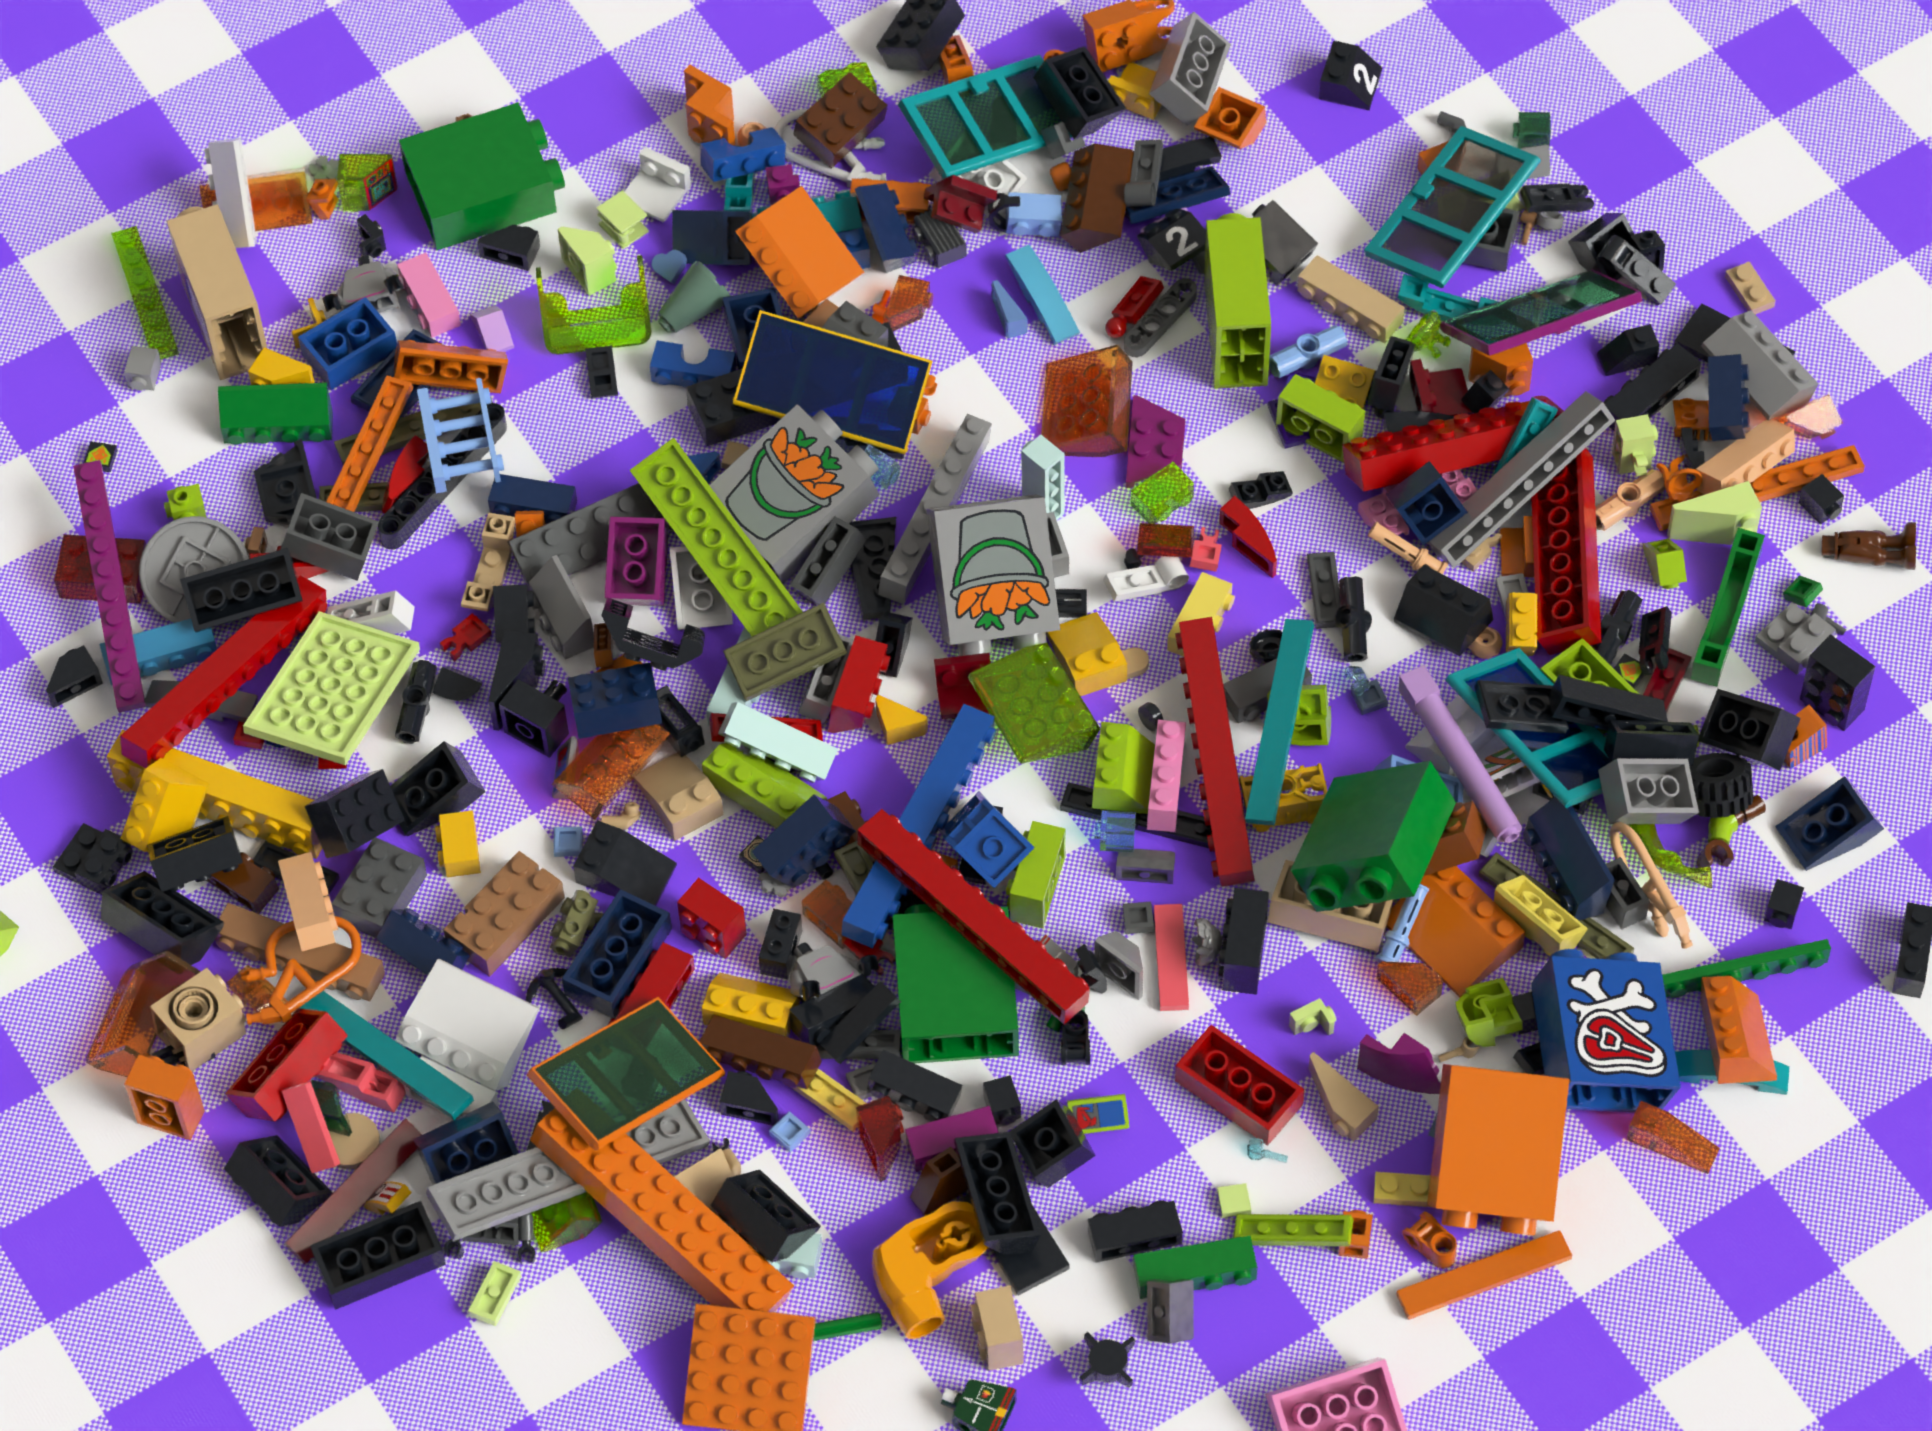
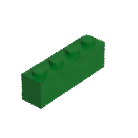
(1206, 1264)

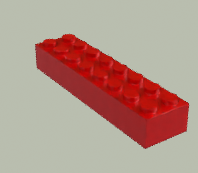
(1446, 444)
(1567, 558)

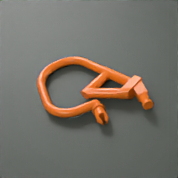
(278, 1010)

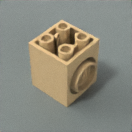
(199, 1018)

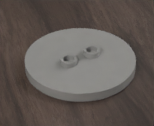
(180, 551)

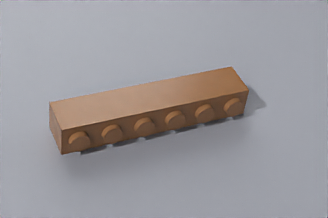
(249, 932)

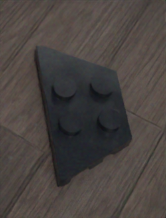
(282, 483)

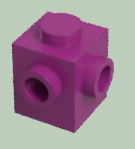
(780, 182)

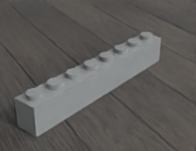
(1523, 477)
(943, 490)

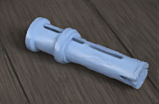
(1398, 938)

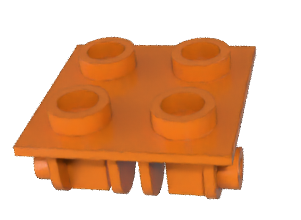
(1693, 415)

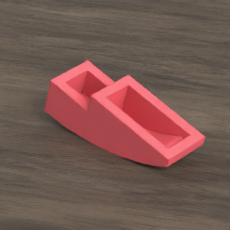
(363, 1081)

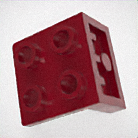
(1438, 390)
(955, 687)

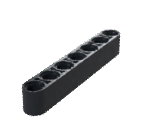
(424, 505)

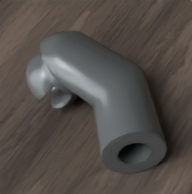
(1450, 121)

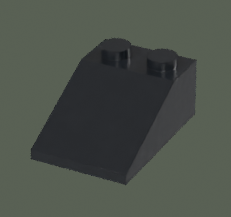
(518, 659)
(434, 787)
(621, 861)

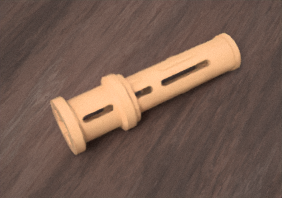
(1404, 549)

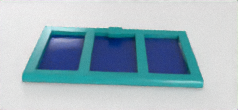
(1562, 762)

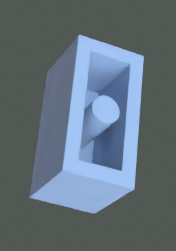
(1035, 216)

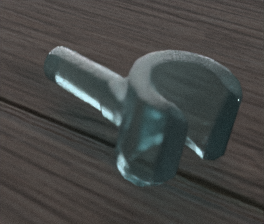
(1256, 1151)

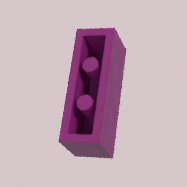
(934, 1137)

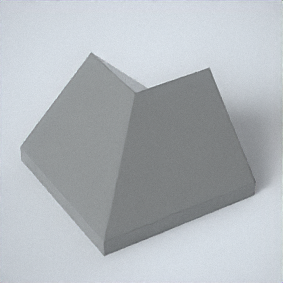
(1120, 962)

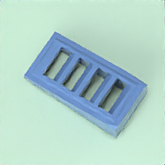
(1010, 315)

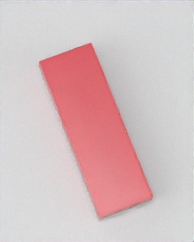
(311, 1127)

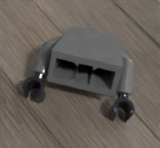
(505, 1233)

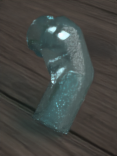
(1361, 681)

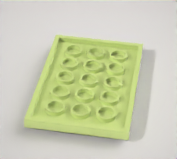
(331, 688)

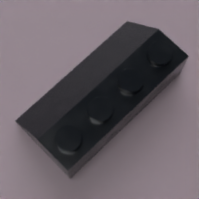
(241, 590)
(159, 918)
(998, 1192)

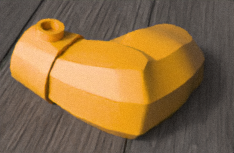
(921, 1258)

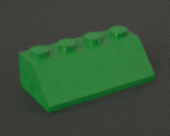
(275, 413)

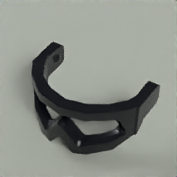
(1005, 201)

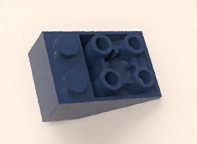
(711, 236)

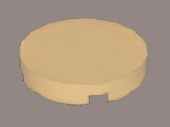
(359, 1145)

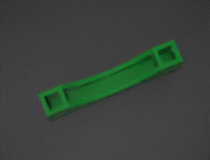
(1727, 607)

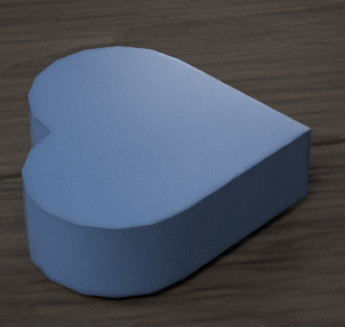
(669, 264)

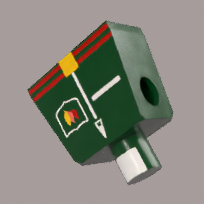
(980, 1406)

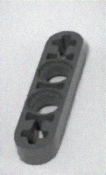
(1163, 319)

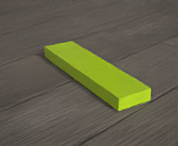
(1295, 1229)

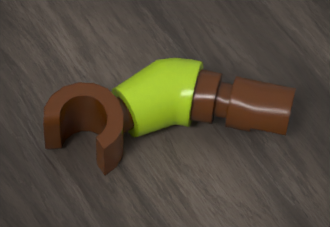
(1721, 831)

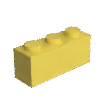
(1207, 599)

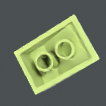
(1716, 515)

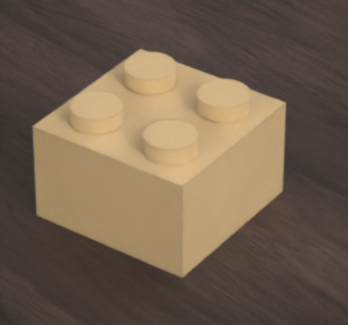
(997, 1328)

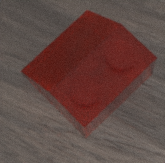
(880, 1133)

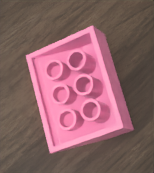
(1341, 1400)

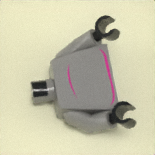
(367, 281)
(824, 970)

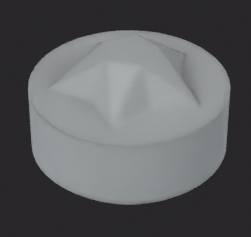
(1550, 220)

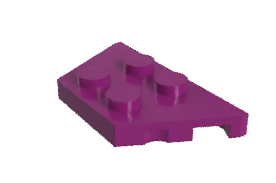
(1153, 441)

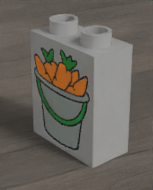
(794, 486)
(993, 572)

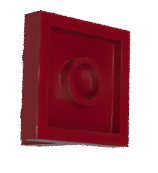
(960, 202)

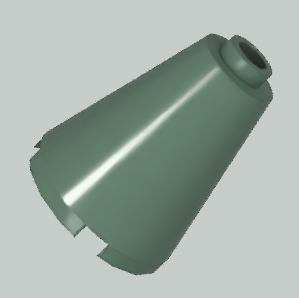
(692, 299)

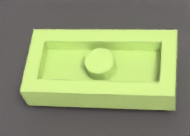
(494, 1293)

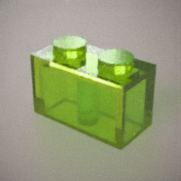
(1162, 494)

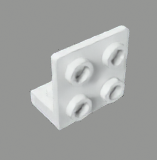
(659, 184)

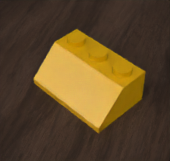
(163, 804)
(749, 1003)

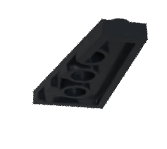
(870, 564)

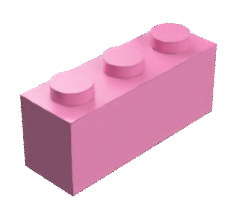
(428, 295)

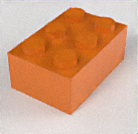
(164, 1096)

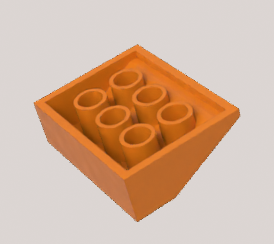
(799, 252)
(1460, 930)

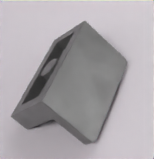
(1146, 866)
(1170, 1311)

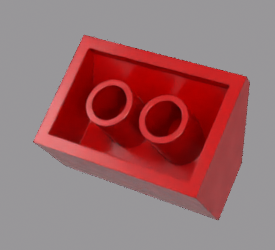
(858, 685)

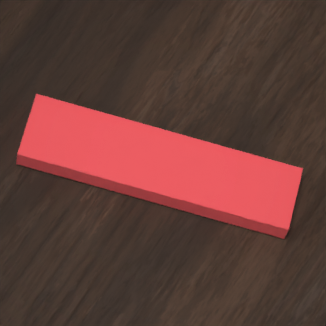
(1171, 957)

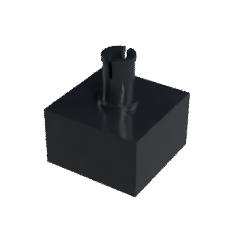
(535, 716)

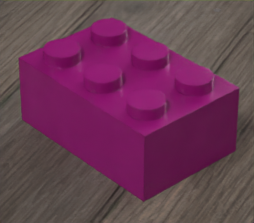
(637, 560)

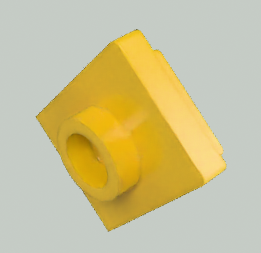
(318, 317)

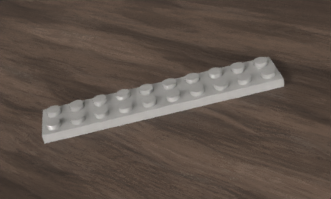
(534, 1181)

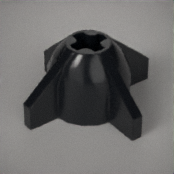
(1107, 1361)

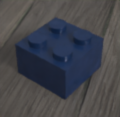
(1426, 503)

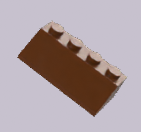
(1096, 196)

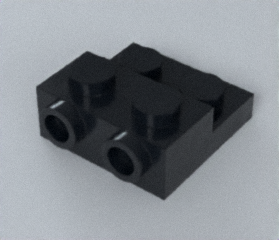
(93, 858)

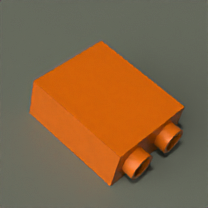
(1497, 1147)

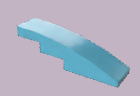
(1042, 294)

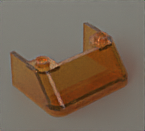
(128, 1020)

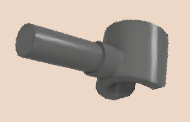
(1822, 611)

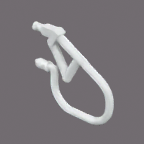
(858, 169)

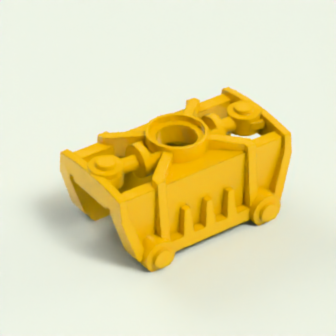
(1294, 805)

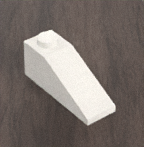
(383, 612)

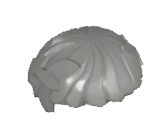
(1208, 942)

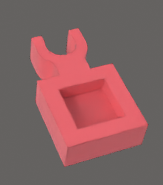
(1206, 552)

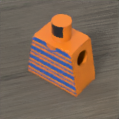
(1808, 739)

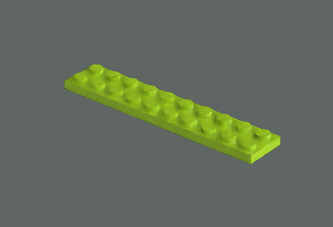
(714, 539)

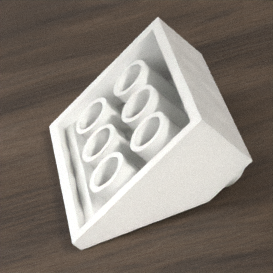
(468, 1025)

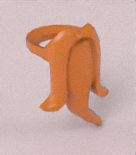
(1676, 480)

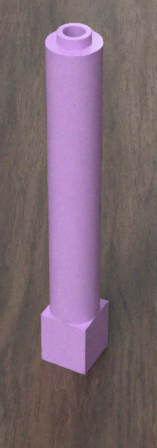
(1425, 701)

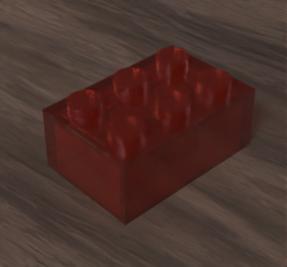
(74, 570)

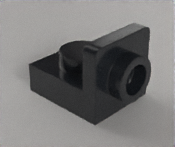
(1650, 246)

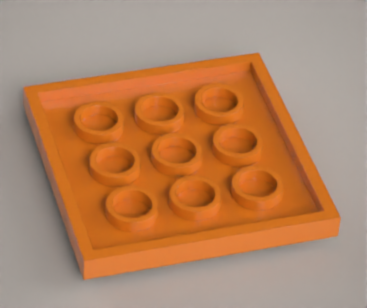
(748, 1369)

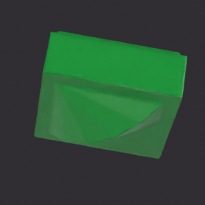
(1803, 591)

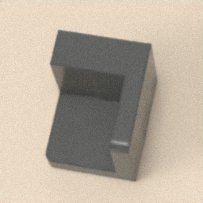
(1059, 141)

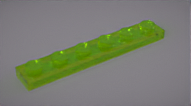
(144, 292)

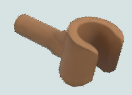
(1529, 219)

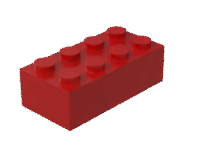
(286, 1061)
(1239, 1084)

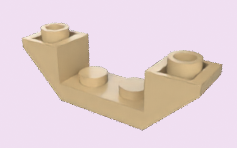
(492, 563)

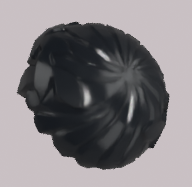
(1265, 645)

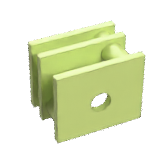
(622, 219)

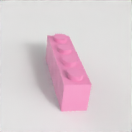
(1166, 776)

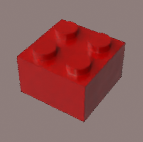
(711, 918)

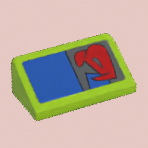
(1100, 1113)

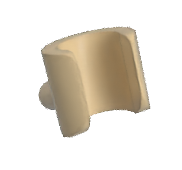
(1463, 1050)

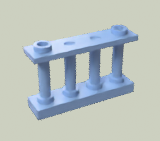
(439, 450)

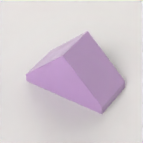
(492, 328)

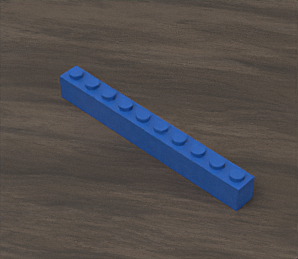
(924, 816)

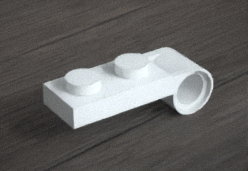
(1148, 580)

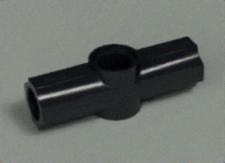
(1353, 619)
(1618, 624)
(413, 714)

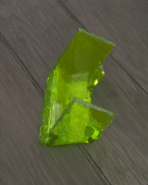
(599, 326)

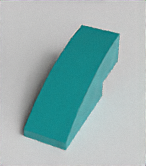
(739, 192)

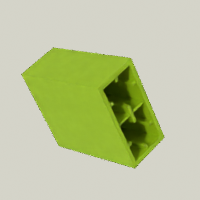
(1237, 301)

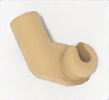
(626, 818)

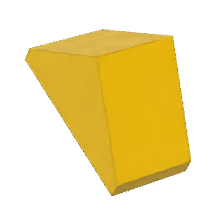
(899, 721)

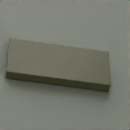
(785, 652)

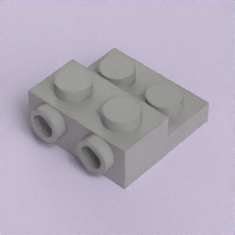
(1794, 637)

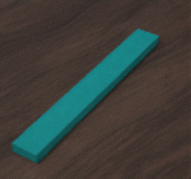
(1279, 722)
(394, 1058)

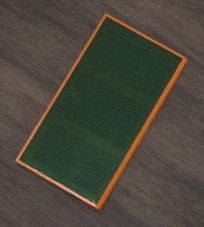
(625, 1073)

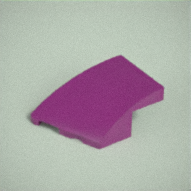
(1404, 1066)

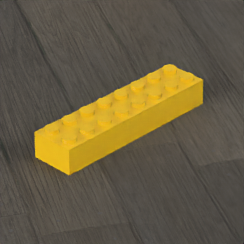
(250, 803)

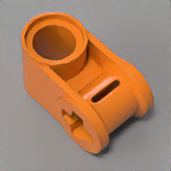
(1429, 1236)

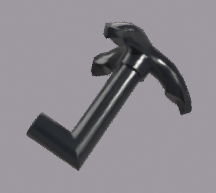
(546, 980)

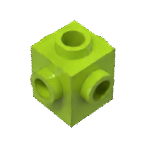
(185, 502)

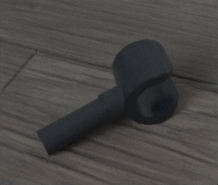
(1132, 559)

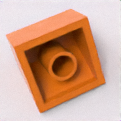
(1232, 119)
(1511, 366)

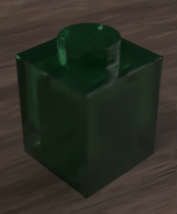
(1532, 129)

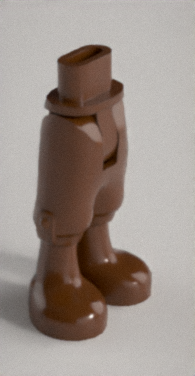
(1871, 546)

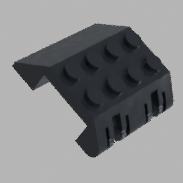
(648, 647)

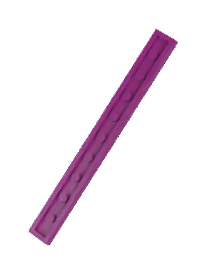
(109, 586)

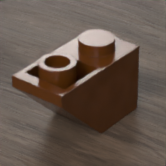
(939, 1182)

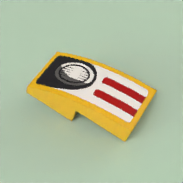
(387, 1198)

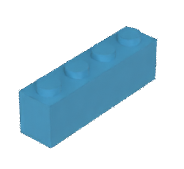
(169, 647)

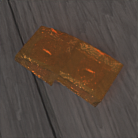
(254, 993)

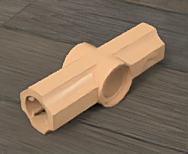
(1639, 491)

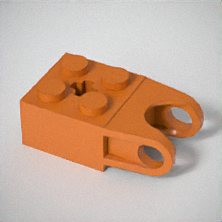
(1126, 32)

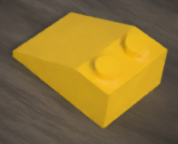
(1089, 654)

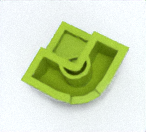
(1312, 717)
(1488, 1012)

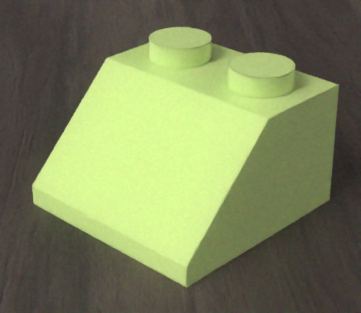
(588, 258)

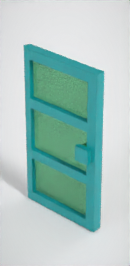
(981, 118)

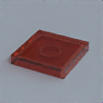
(1165, 540)

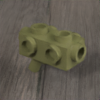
(576, 918)

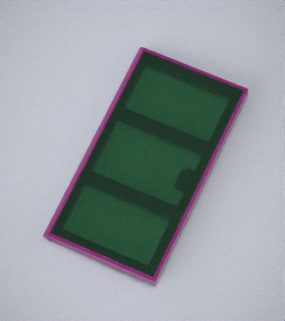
(1541, 312)

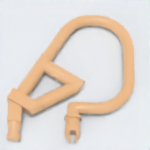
(1662, 902)

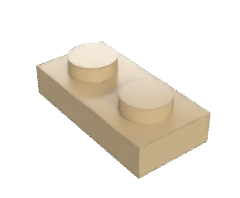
(1750, 288)

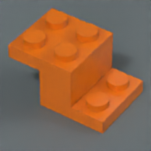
(708, 107)

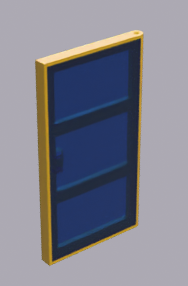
(857, 383)

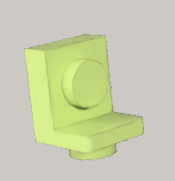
(1310, 1016)

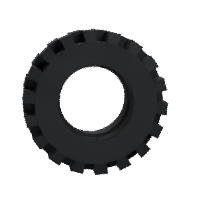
(1721, 784)

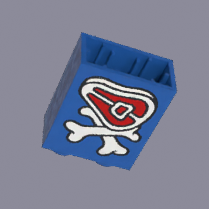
(1606, 1030)

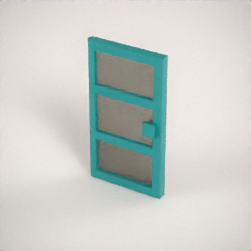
(1451, 206)

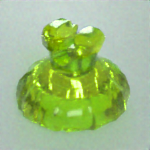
(1427, 333)

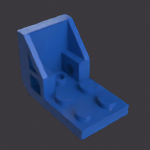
(986, 839)

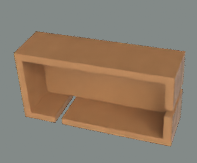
(505, 912)

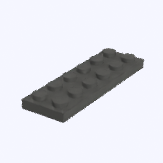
(580, 536)

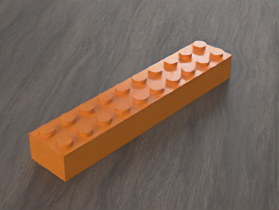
(665, 1217)

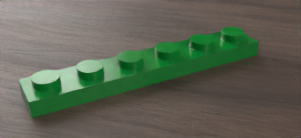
(1749, 967)

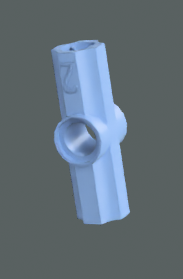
(1307, 351)

